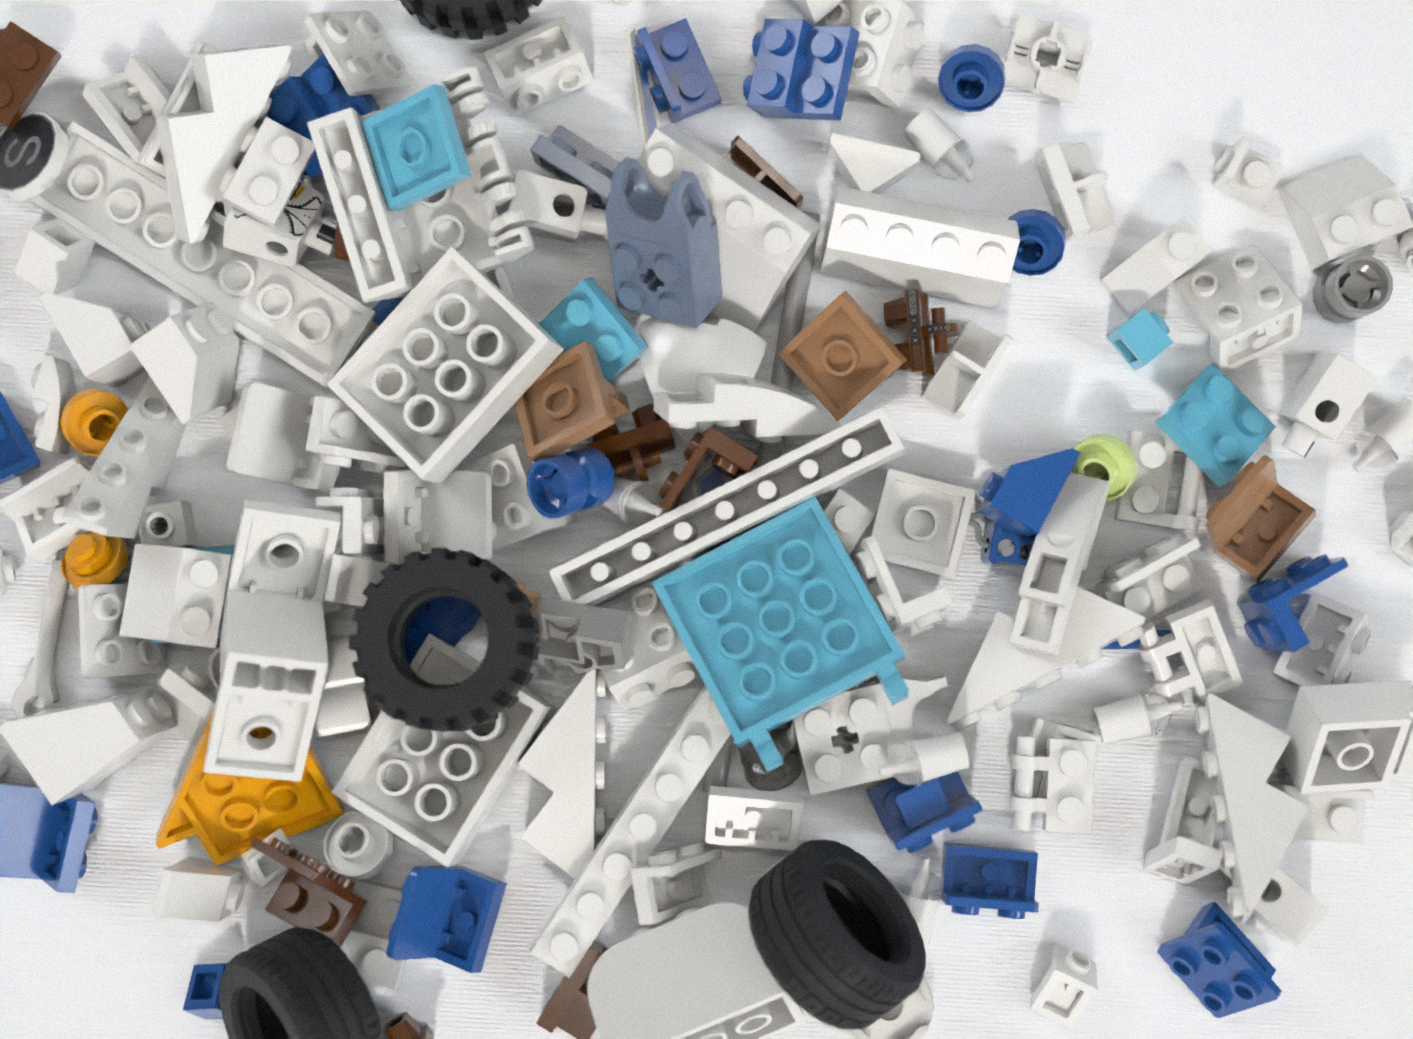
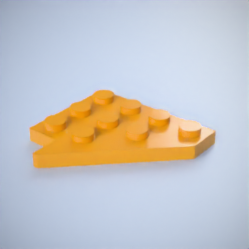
(235, 809)

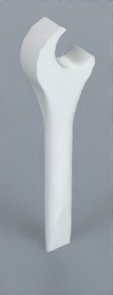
(40, 677)

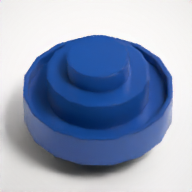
(971, 78)
(1040, 242)

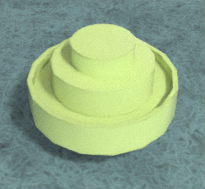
(1106, 459)

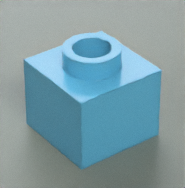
(1141, 338)

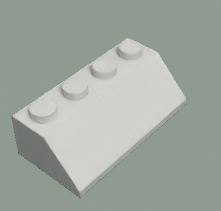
(920, 247)

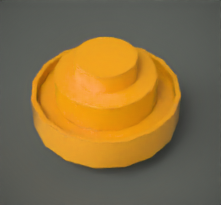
(92, 419)
(94, 559)

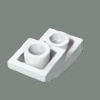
(54, 384)

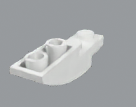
(744, 401)
(1056, 564)

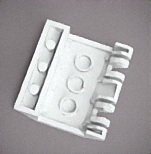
(398, 248)

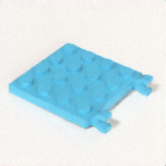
(780, 625)

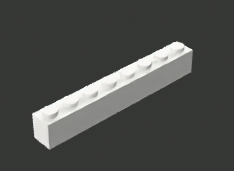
(729, 510)

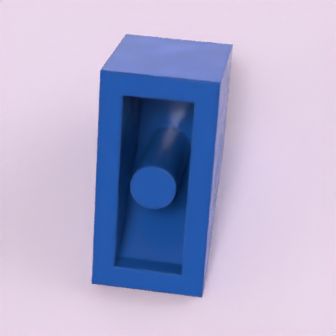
(1026, 491)

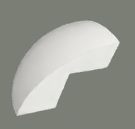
(681, 352)

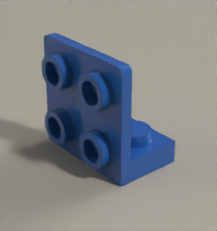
(960, 816)

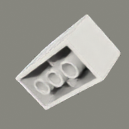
(690, 982)

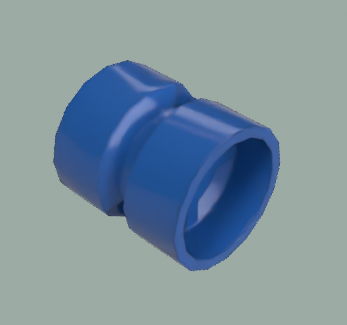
(570, 482)

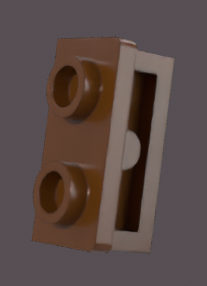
(23, 70)

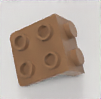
(1256, 520)

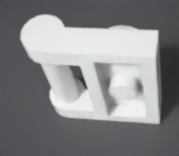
(1147, 495)

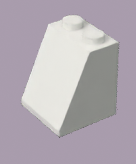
(88, 741)

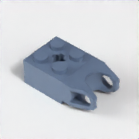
(662, 247)

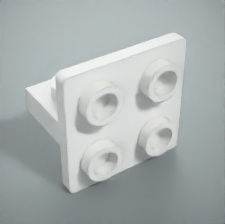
(357, 52)
(101, 647)
(190, 694)

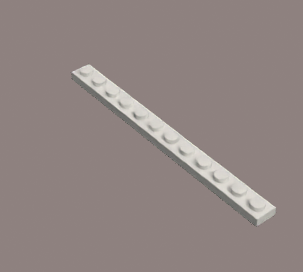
(656, 801)

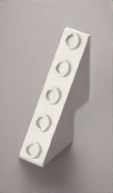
(206, 142)
(127, 468)
(1006, 669)
(568, 765)
(1253, 815)

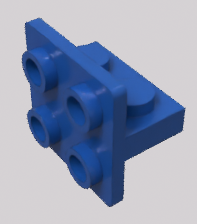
(1220, 964)

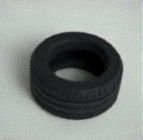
(836, 935)
(296, 990)

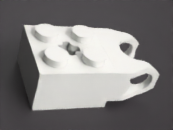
(876, 728)
(1350, 736)

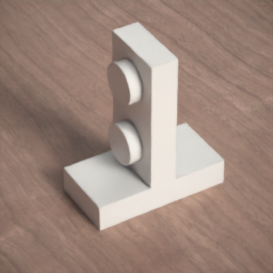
(1188, 830)

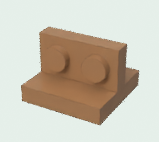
(842, 356)
(568, 403)

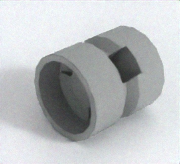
(1352, 289)

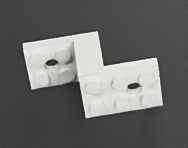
(272, 642)

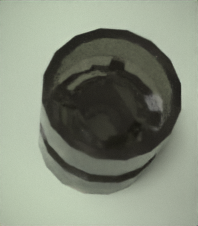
(782, 776)

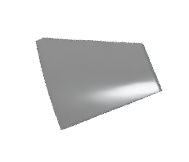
(581, 637)

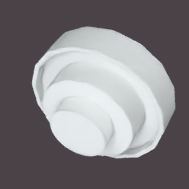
(357, 846)

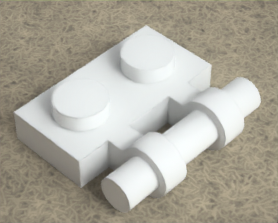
(1203, 649)
(1067, 786)

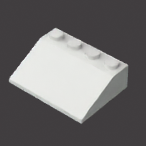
(756, 229)
(444, 367)
(437, 783)

